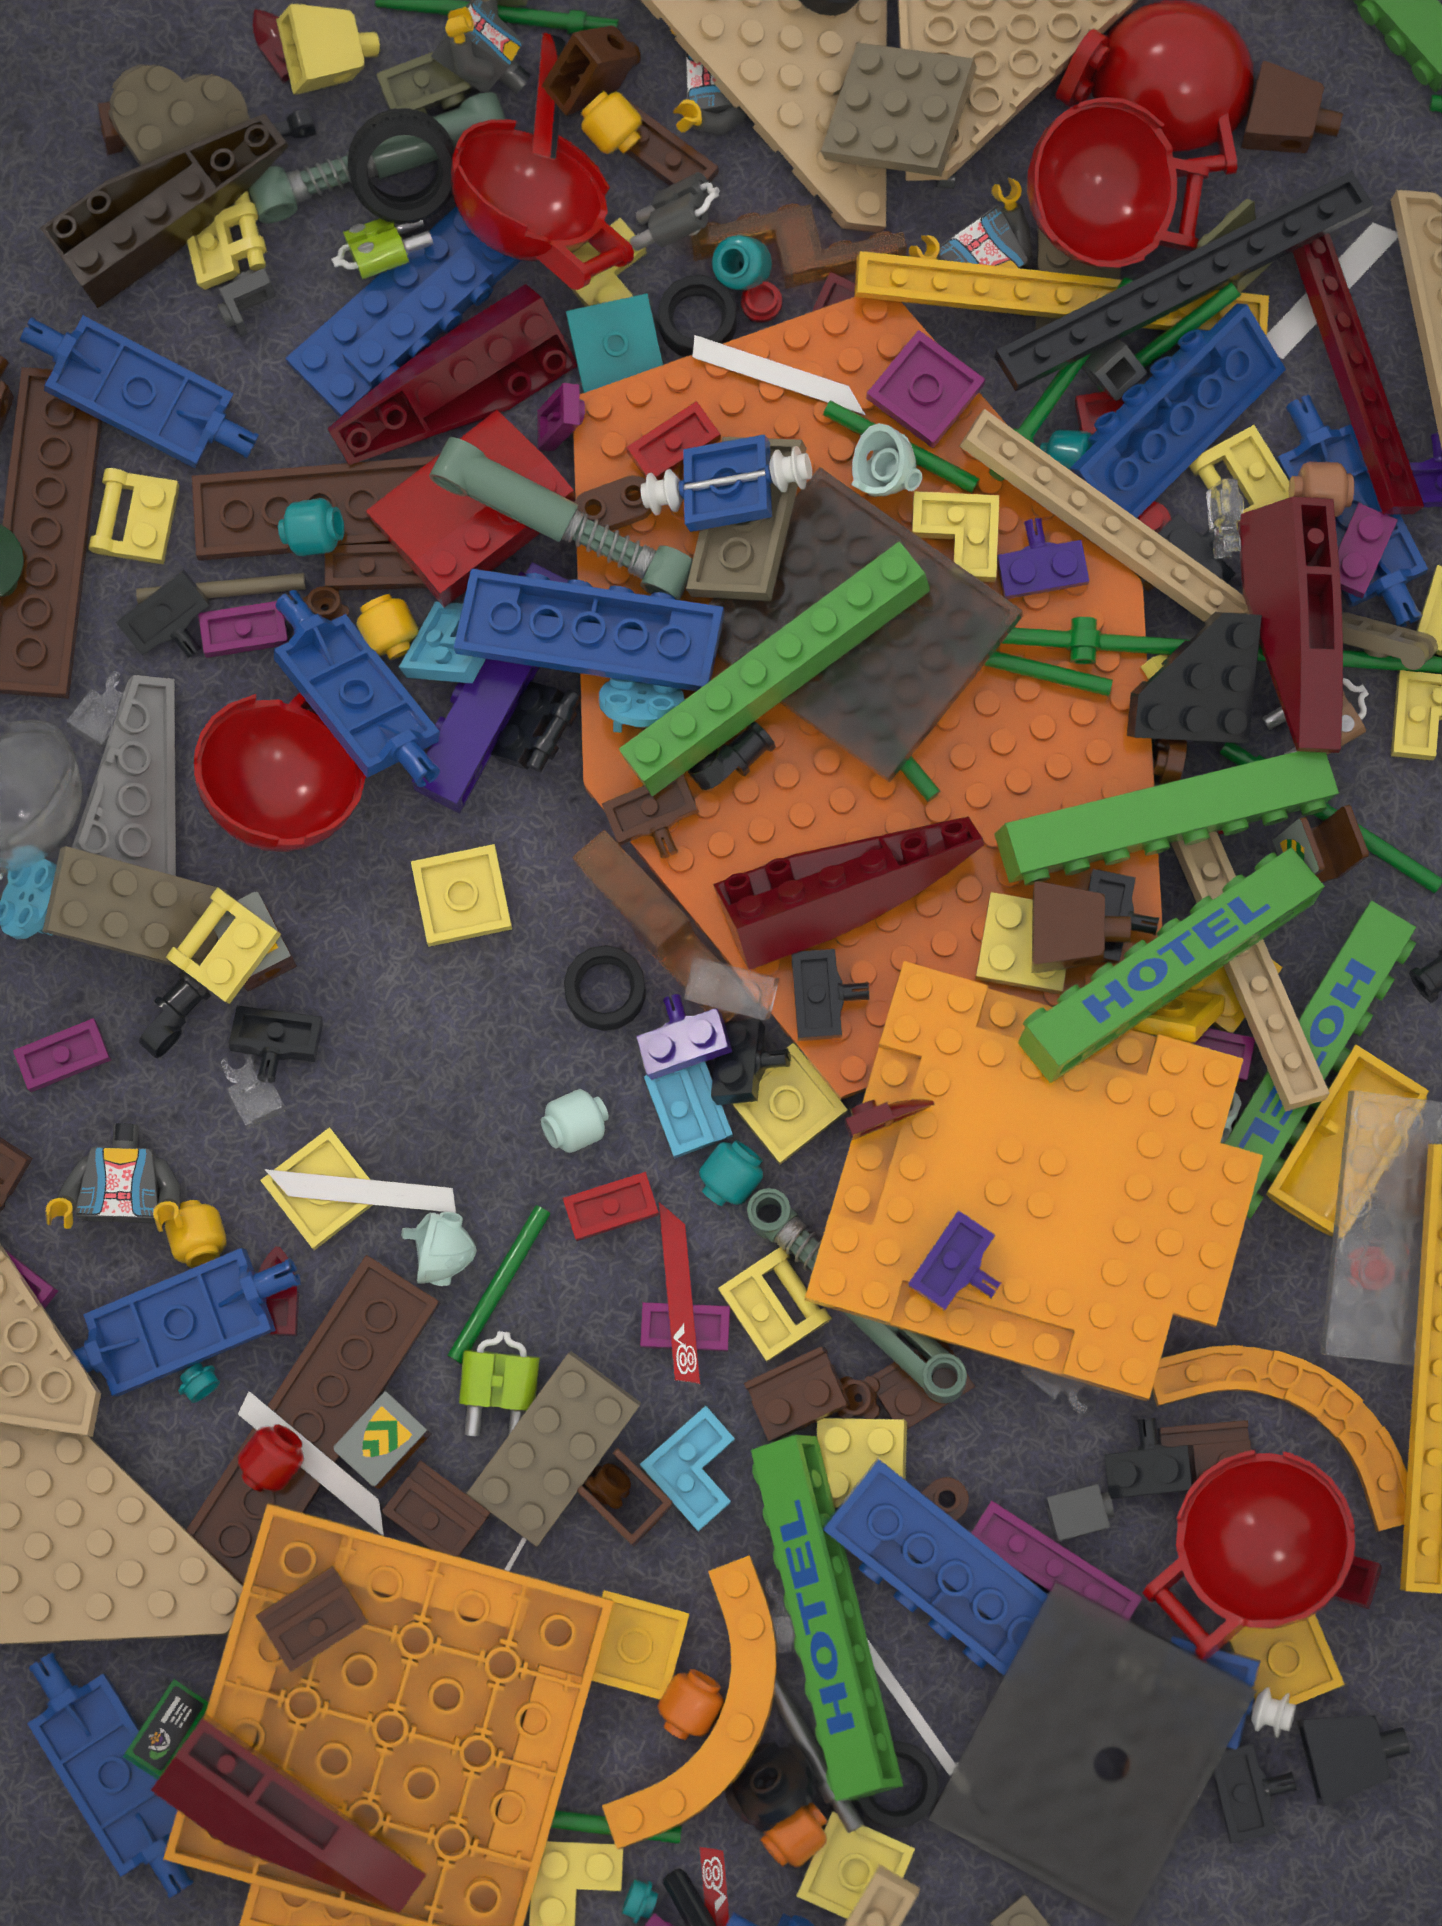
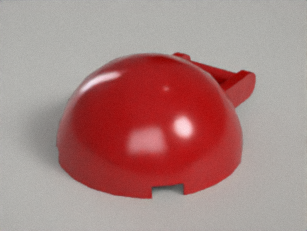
(1185, 71)
(1109, 184)
(535, 203)
(275, 774)
(1259, 1546)

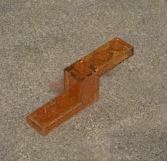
(796, 244)
(652, 914)

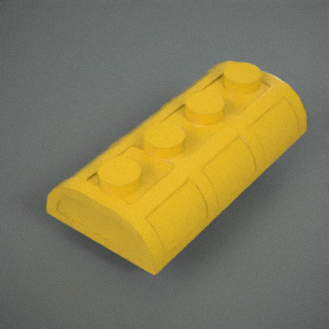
(1311, 1172)

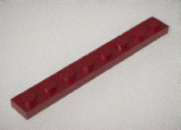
(1357, 378)

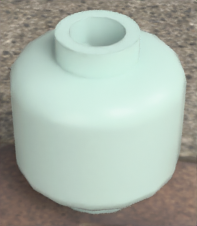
(574, 1121)

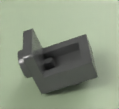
(243, 293)

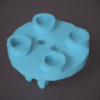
(636, 702)
(27, 900)

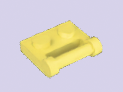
(1250, 464)
(147, 521)
(234, 954)
(761, 1310)

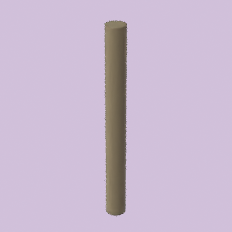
(241, 587)

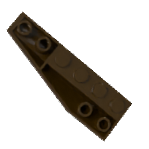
(156, 208)

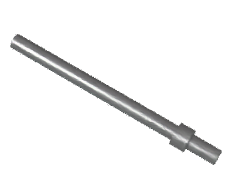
(812, 1751)

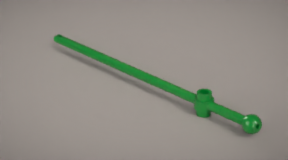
(1086, 640)

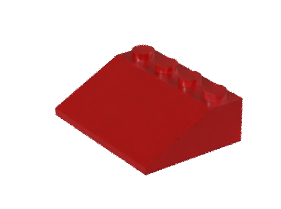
(451, 533)

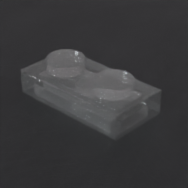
(731, 988)

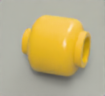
(611, 123)
(387, 626)
(200, 1237)

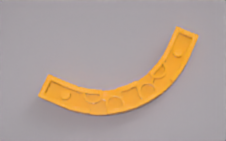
(1308, 1389)
(739, 1724)

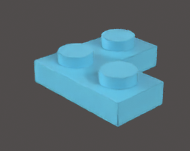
(433, 650)
(680, 1464)

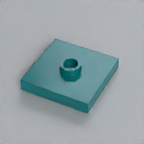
(613, 340)

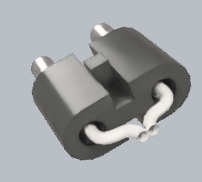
(676, 212)

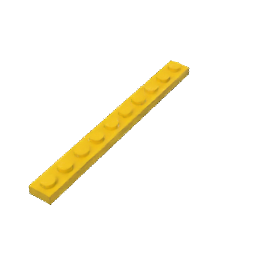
(1006, 289)
(1423, 1506)

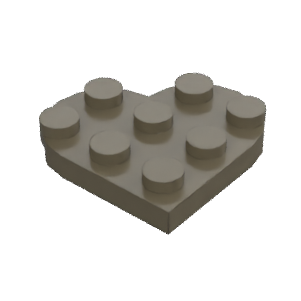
(163, 113)

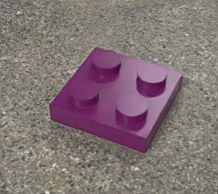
(925, 389)

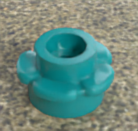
(198, 1382)
(639, 1900)

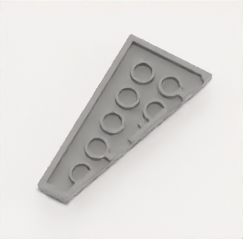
(134, 788)

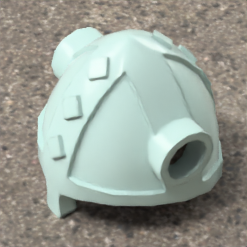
(891, 463)
(441, 1247)

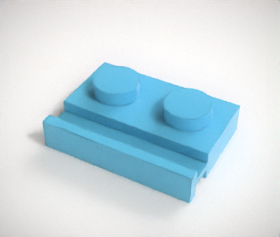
(687, 1110)

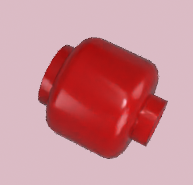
(271, 1458)

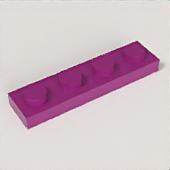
(1046, 1560)

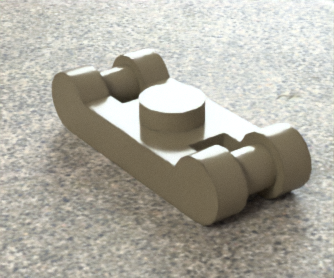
(1386, 640)

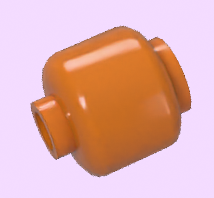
(690, 1704)
(796, 1837)

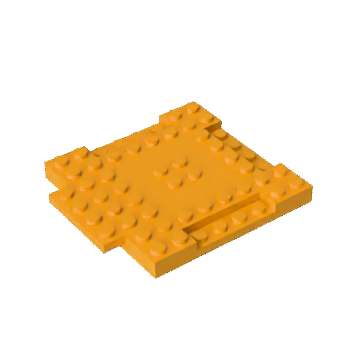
(1096, 1186)
(423, 1726)

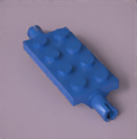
(138, 391)
(1401, 557)
(355, 693)
(182, 1320)
(85, 1741)

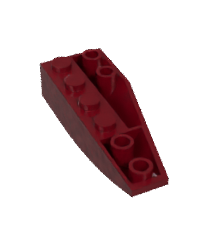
(459, 378)
(1295, 585)
(837, 887)
(276, 1818)

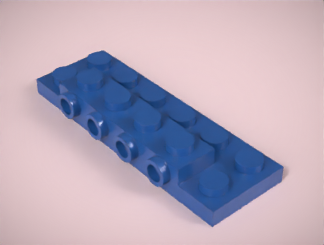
(399, 314)
(1179, 410)
(589, 629)
(936, 1566)

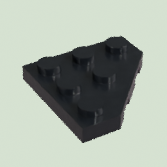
(1203, 685)

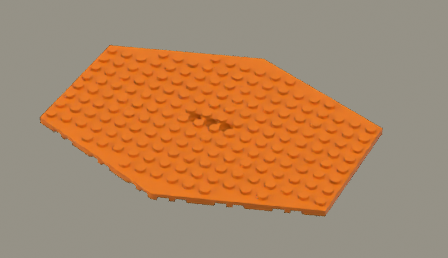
(996, 754)

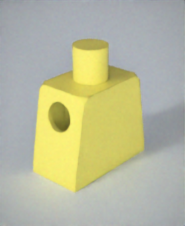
(323, 46)

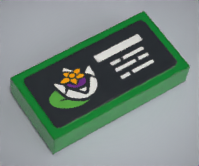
(166, 1729)

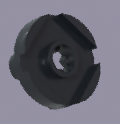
(792, 1786)

